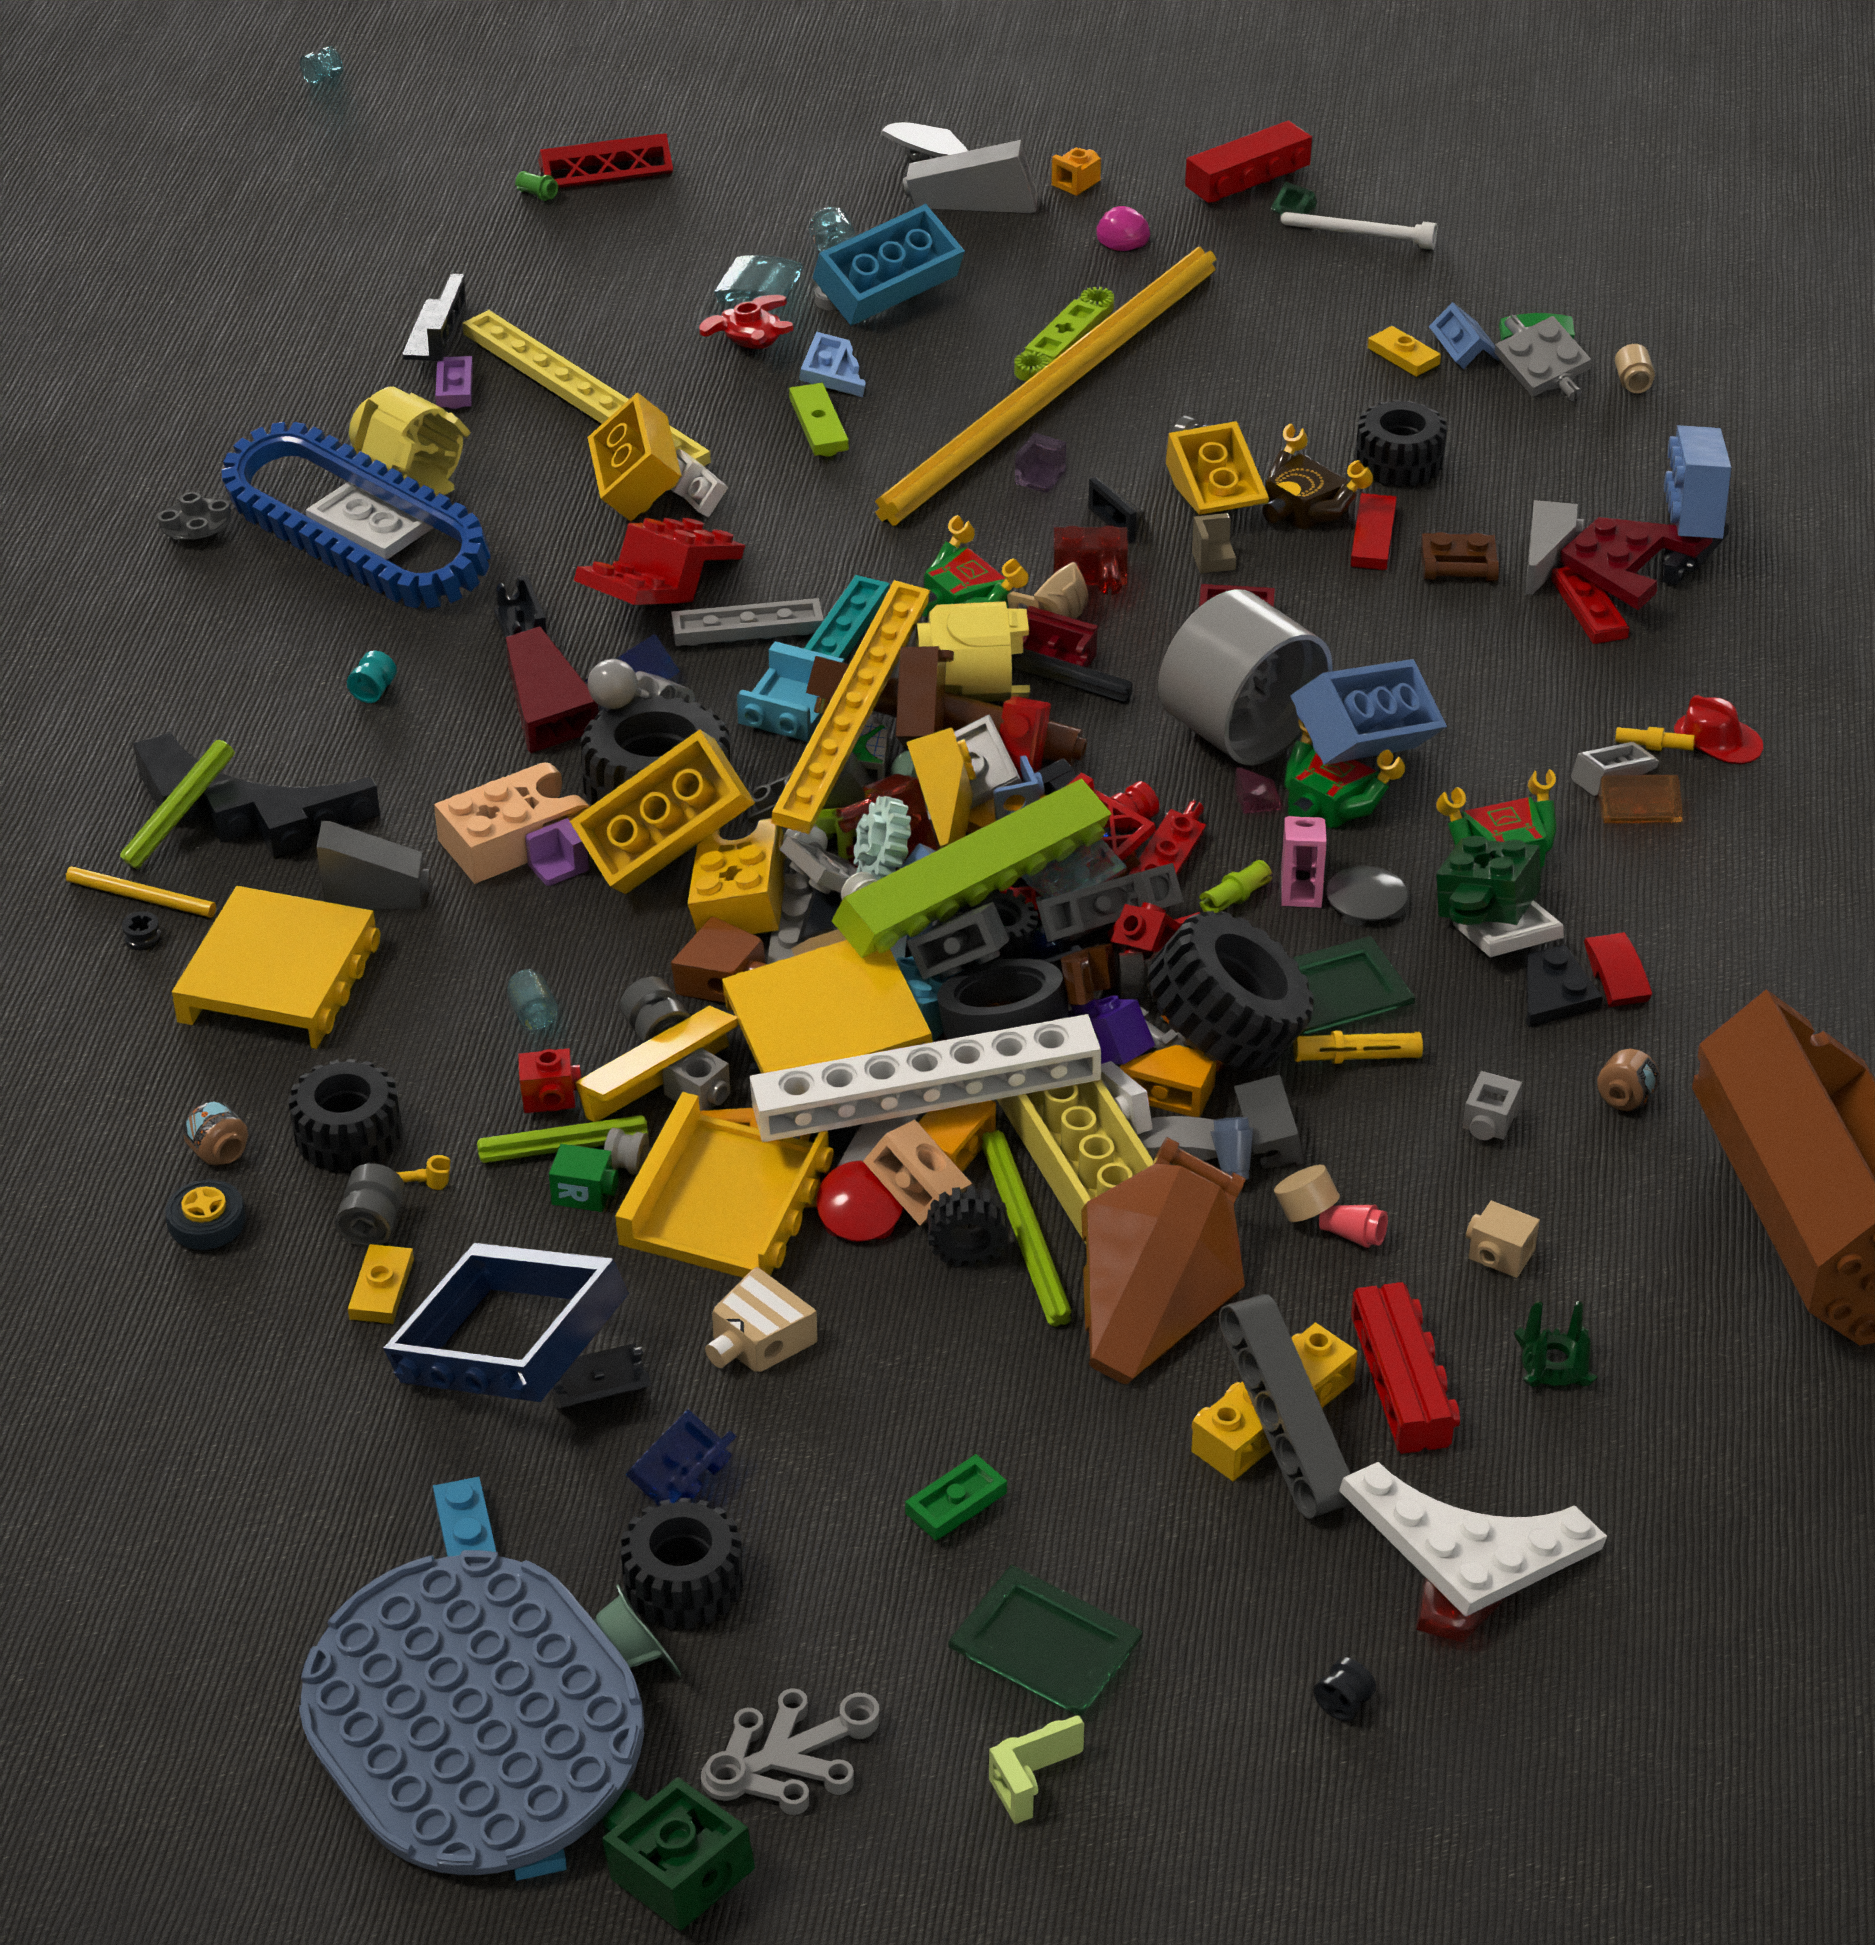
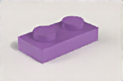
(454, 382)

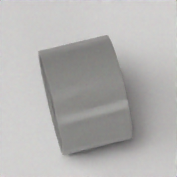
(1235, 674)

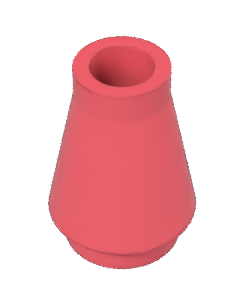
(1357, 1223)

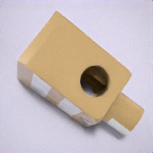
(760, 1324)

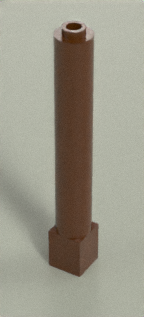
(959, 711)

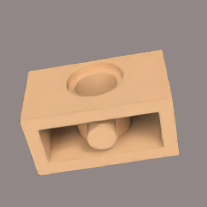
(914, 1169)

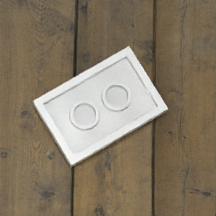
(367, 520)

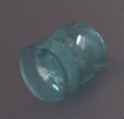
(321, 65)

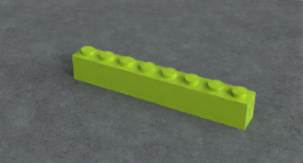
(971, 868)

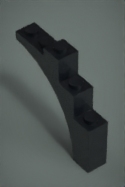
(238, 808)

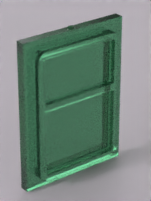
(1351, 983)
(1045, 1640)

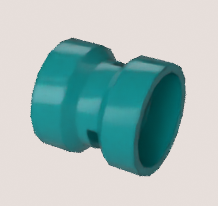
(371, 676)

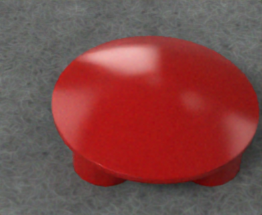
(857, 1204)

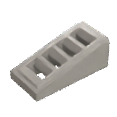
(1611, 761)

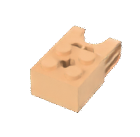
(489, 823)

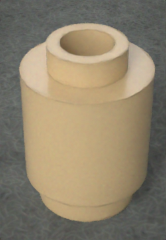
(1634, 368)

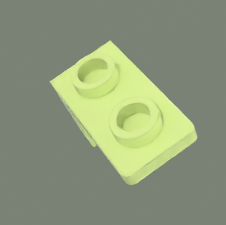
(1016, 1759)

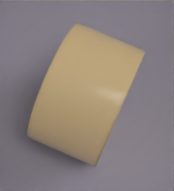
(1306, 1193)

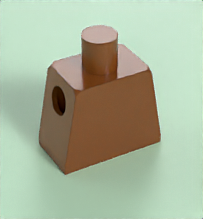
(714, 954)

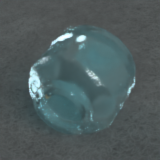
(830, 227)

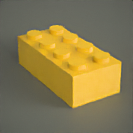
(662, 812)

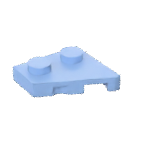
(832, 364)

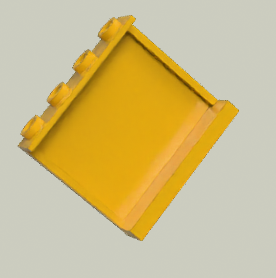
(278, 961)
(824, 1007)
(720, 1193)

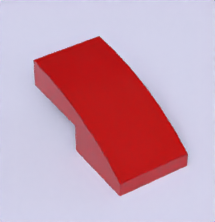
(1619, 969)

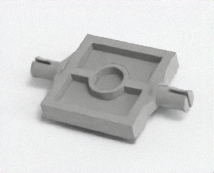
(1543, 356)

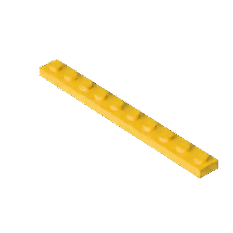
(850, 708)

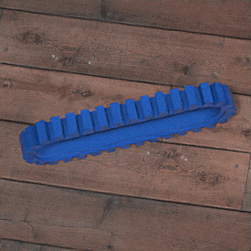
(376, 480)

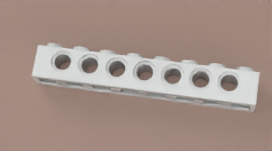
(925, 1078)

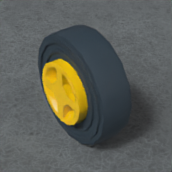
(205, 1214)

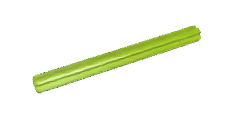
(1026, 1229)

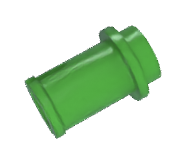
(543, 186)

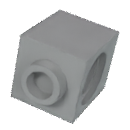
(699, 1075)

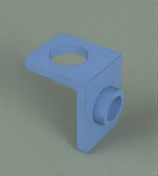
(1030, 789)

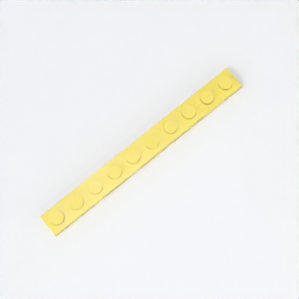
(559, 374)

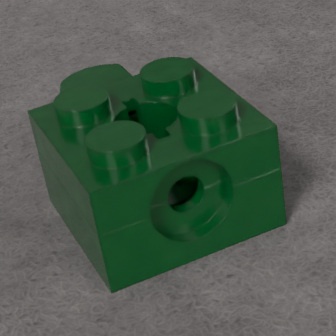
(1486, 889)
(675, 1850)

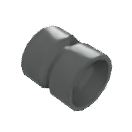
(651, 1007)
(370, 1205)

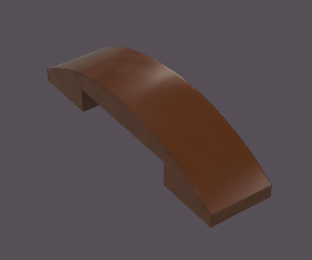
(1088, 972)

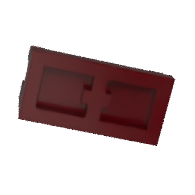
(1061, 637)

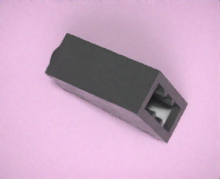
(369, 870)

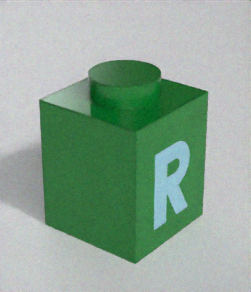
(582, 1178)

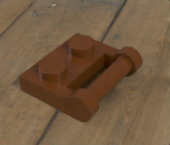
(1459, 555)

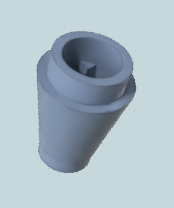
(1233, 1144)

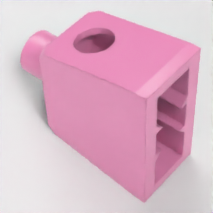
(1303, 850)

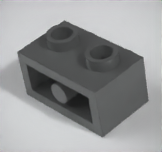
(958, 941)

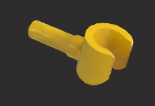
(435, 1175)

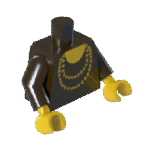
(1306, 490)

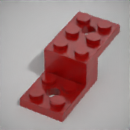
(660, 561)

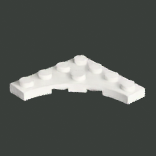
(1468, 1553)

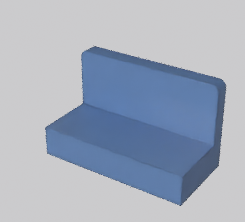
(1461, 335)

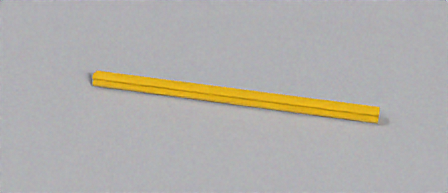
(1043, 387)

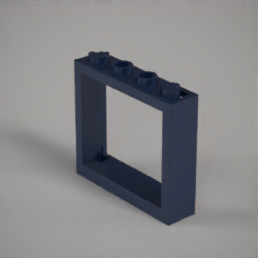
(587, 1280)

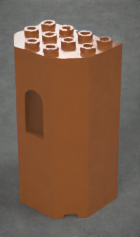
(1803, 1144)

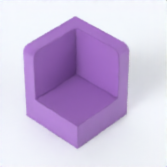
(556, 852)

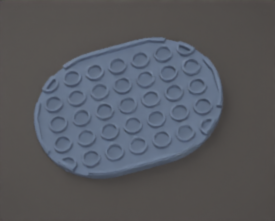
(472, 1713)

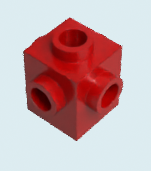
(1143, 929)
(548, 1080)

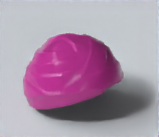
(1123, 229)

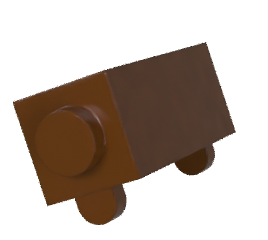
(921, 692)

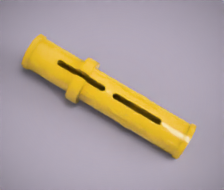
(1355, 1046)

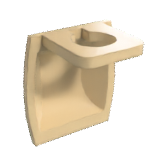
(1061, 594)

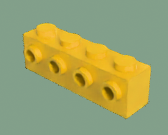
(1230, 1431)

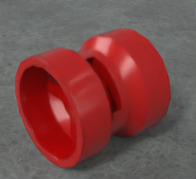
(1140, 799)

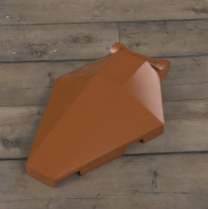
(1158, 1259)

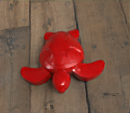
(750, 323)

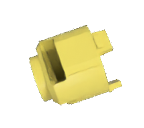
(409, 437)
(982, 645)

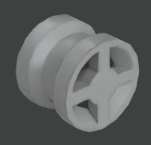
(627, 1150)

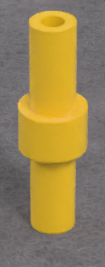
(1655, 738)

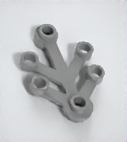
(788, 1753)

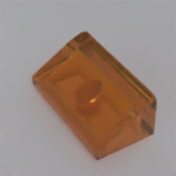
(1640, 798)

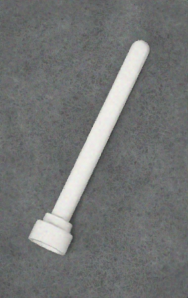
(1422, 235)

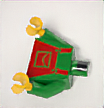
(964, 577)
(1336, 789)
(1506, 821)

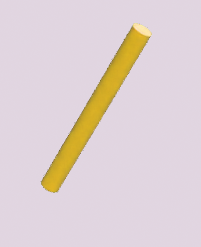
(141, 892)

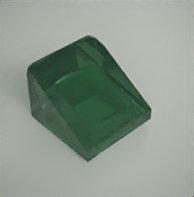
(1294, 200)

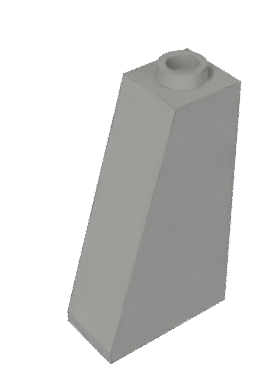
(975, 180)

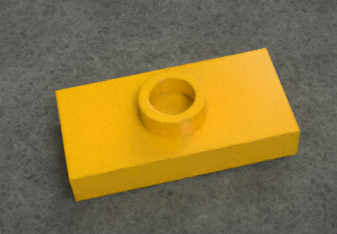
(1404, 351)
(380, 1284)

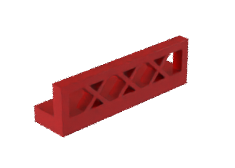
(606, 153)

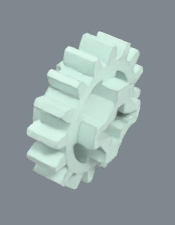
(882, 837)

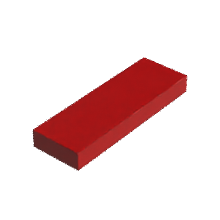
(1373, 531)
(1590, 606)

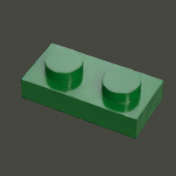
(956, 1497)

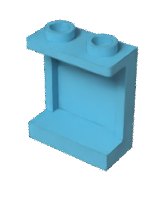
(780, 697)

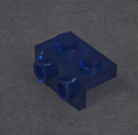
(680, 1459)

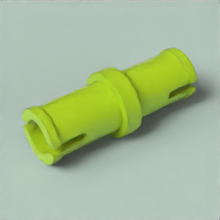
(1236, 887)

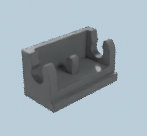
(1272, 1121)

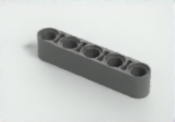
(1285, 1404)

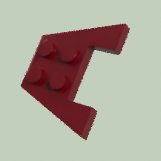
(1616, 549)

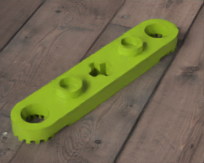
(1064, 331)

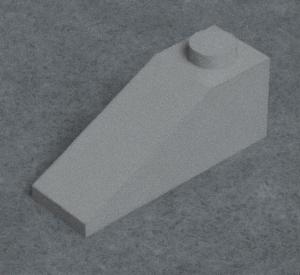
(1550, 531)

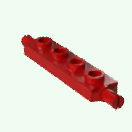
(1172, 842)

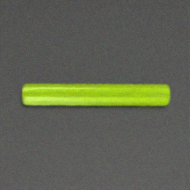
(177, 804)
(549, 1140)

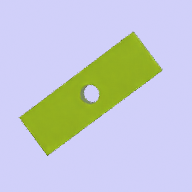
(818, 419)

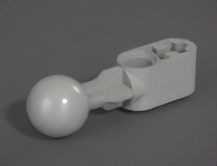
(615, 685)

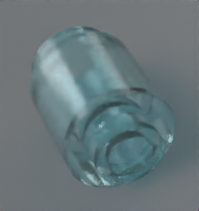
(532, 999)

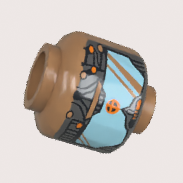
(1630, 1077)
(215, 1133)

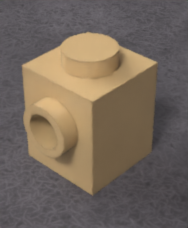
(1502, 1238)

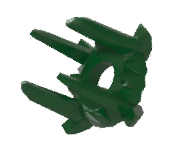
(1574, 1344)

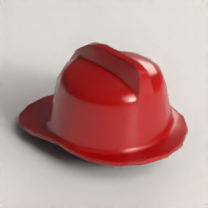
(1719, 730)

